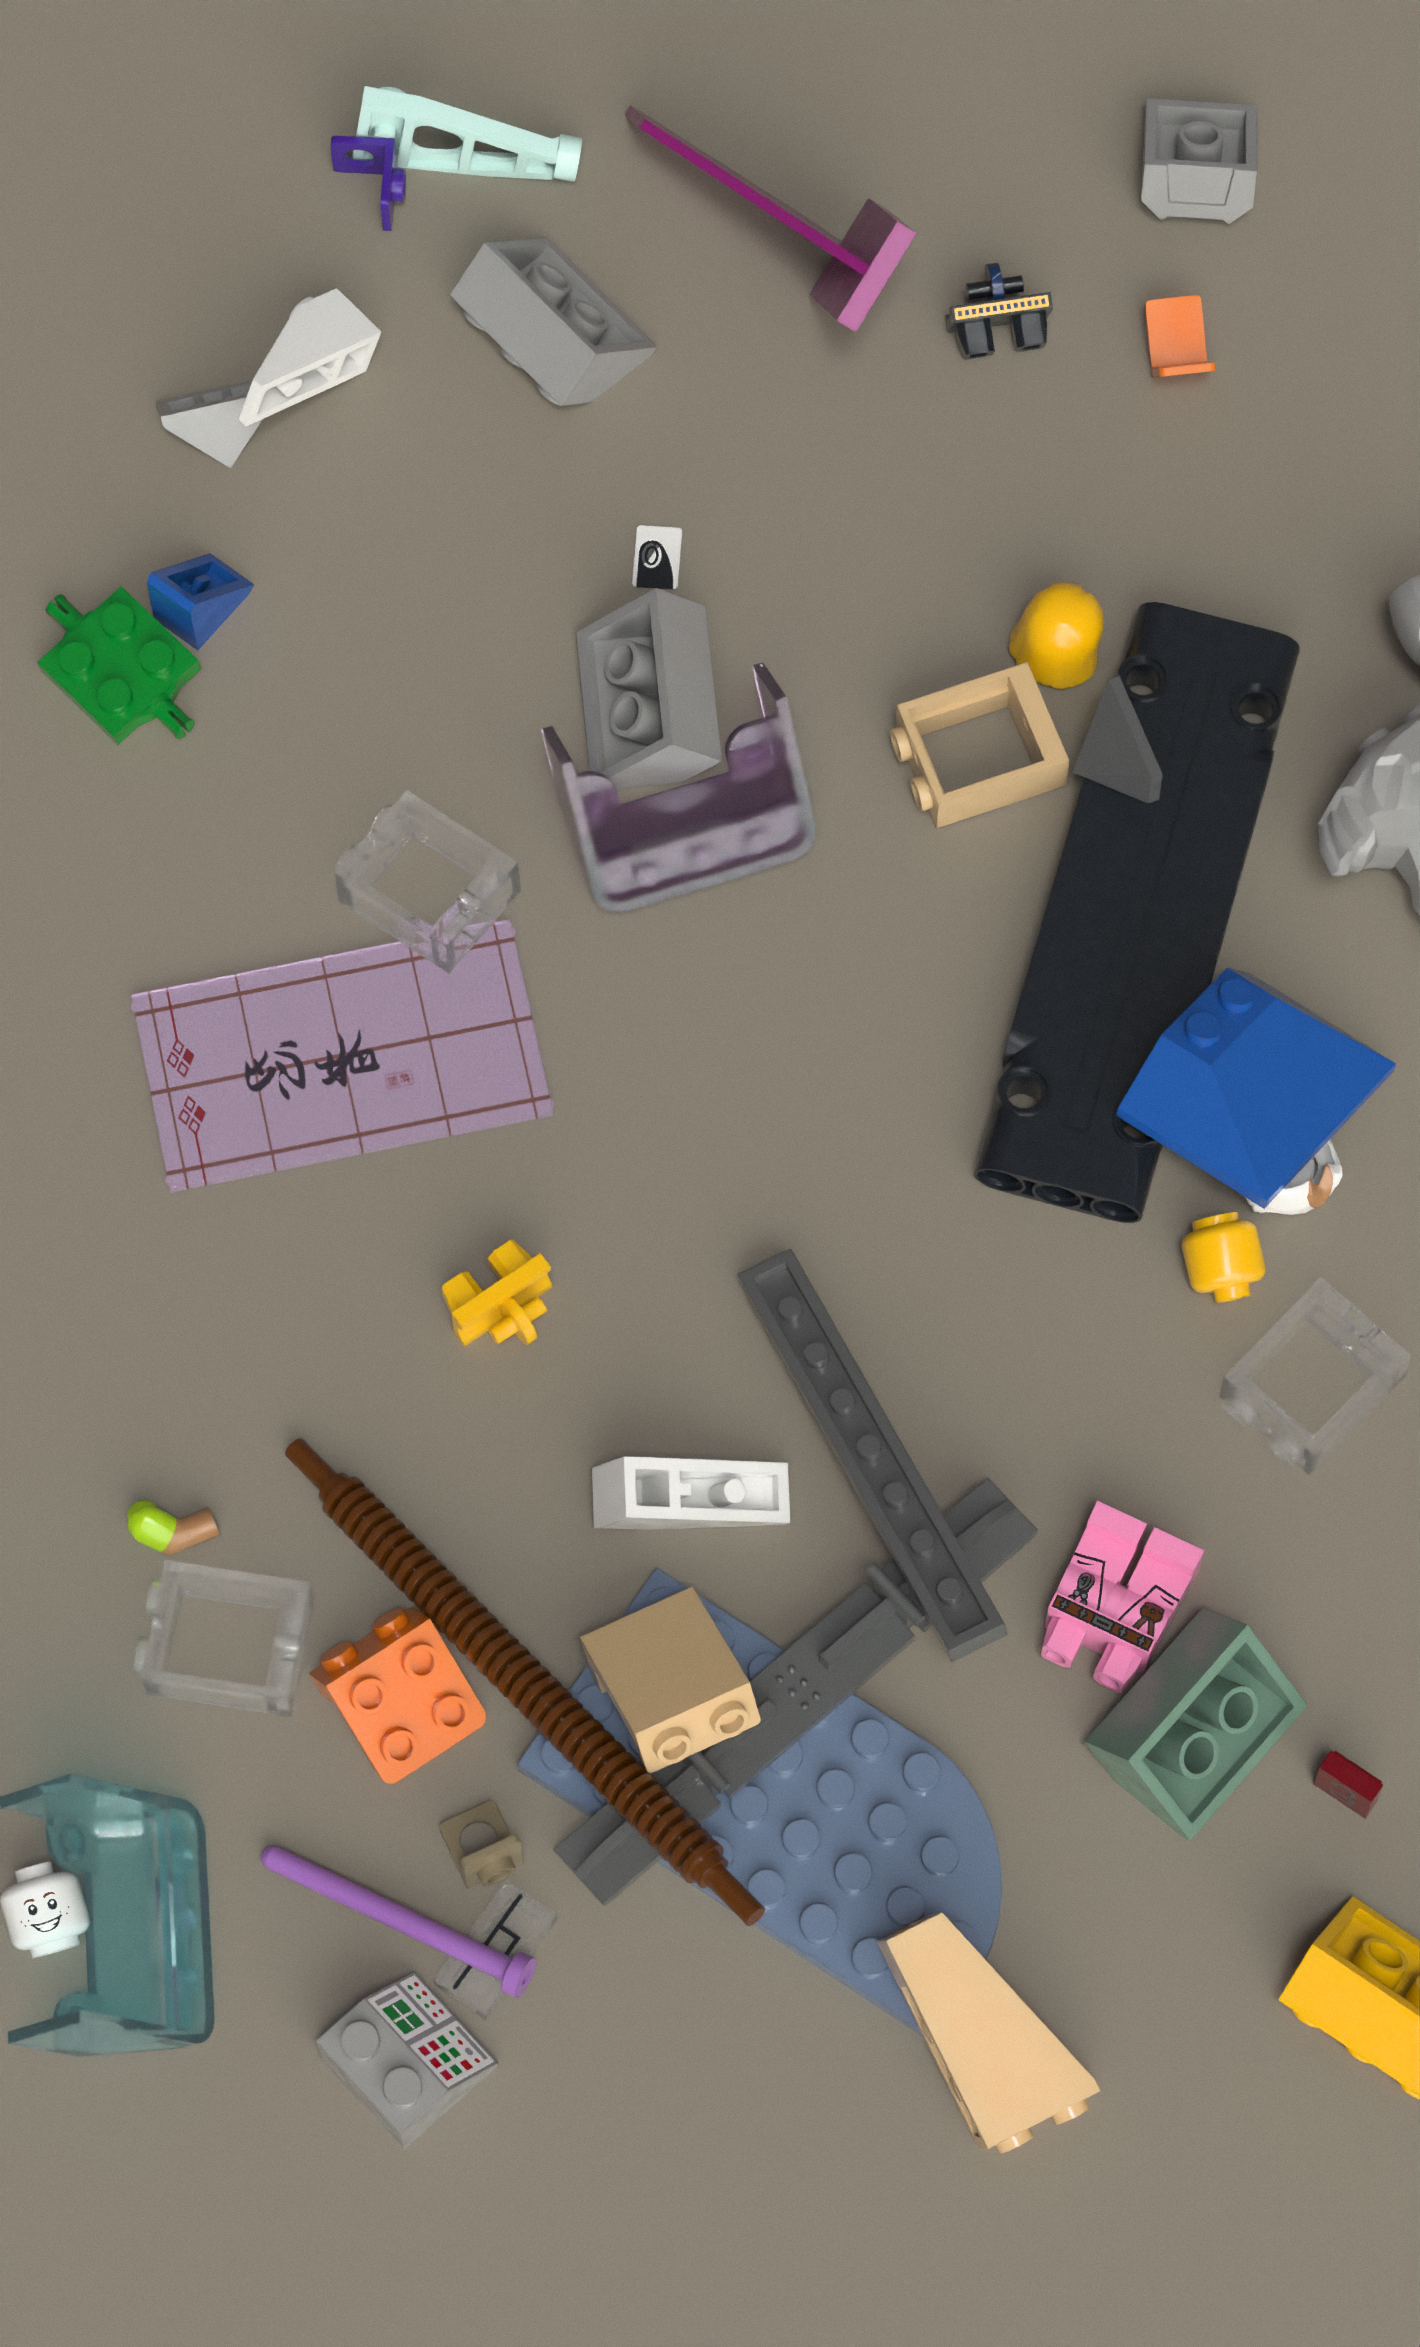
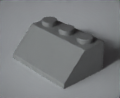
(550, 319)
(649, 692)

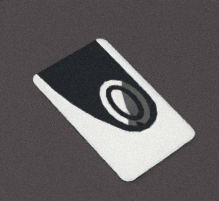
(657, 557)

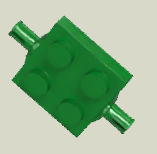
(119, 665)

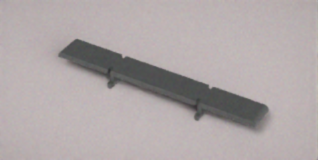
(797, 1693)

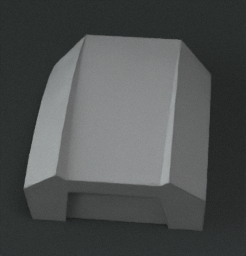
(1199, 159)

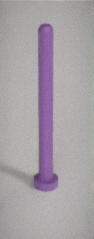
(513, 1972)

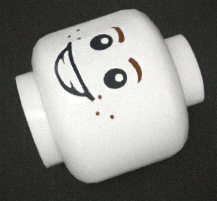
(44, 1910)

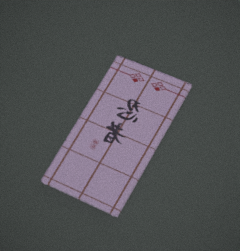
(338, 1058)

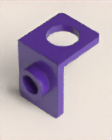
(383, 163)

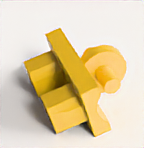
(504, 1306)

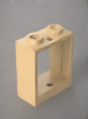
(1003, 689)

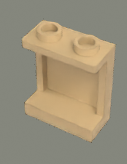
(671, 1679)

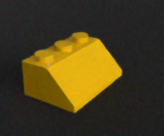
(1364, 1991)

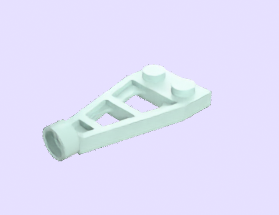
(395, 115)

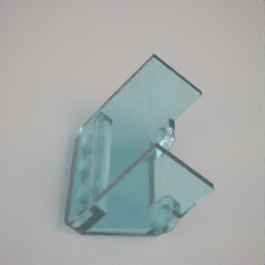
(146, 1913)

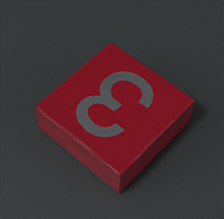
(1348, 1783)

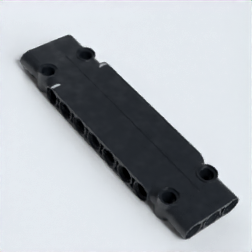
(1137, 912)

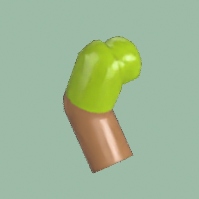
(167, 1533)

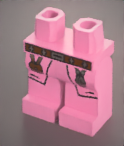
(1105, 1615)

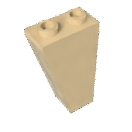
(984, 2037)

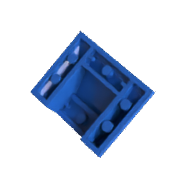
(1251, 1085)

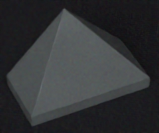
(1118, 749)

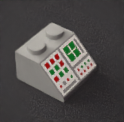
(405, 2057)

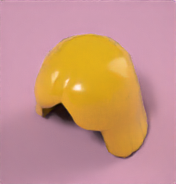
(1059, 635)

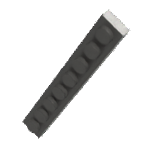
(872, 1456)

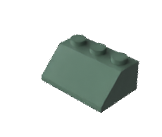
(1197, 1722)

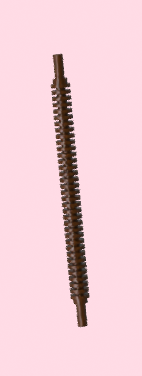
(525, 1682)

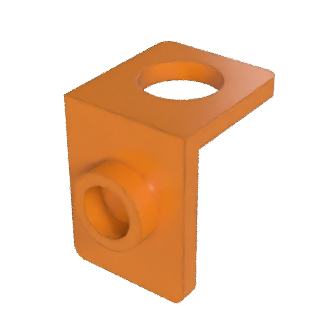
(1176, 336)

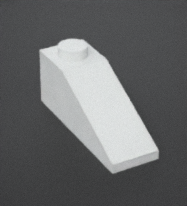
(317, 349)
(689, 1493)

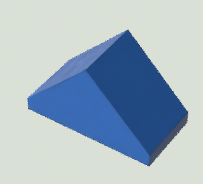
(196, 597)

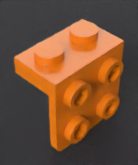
(400, 1693)

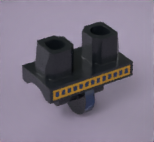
(974, 320)

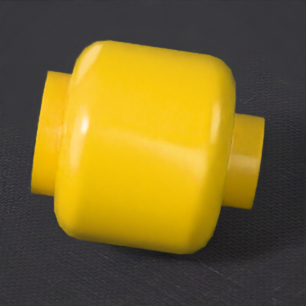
(1223, 1256)

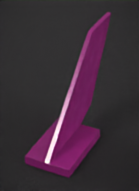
(859, 261)

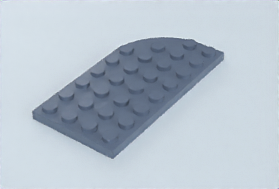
(835, 1835)

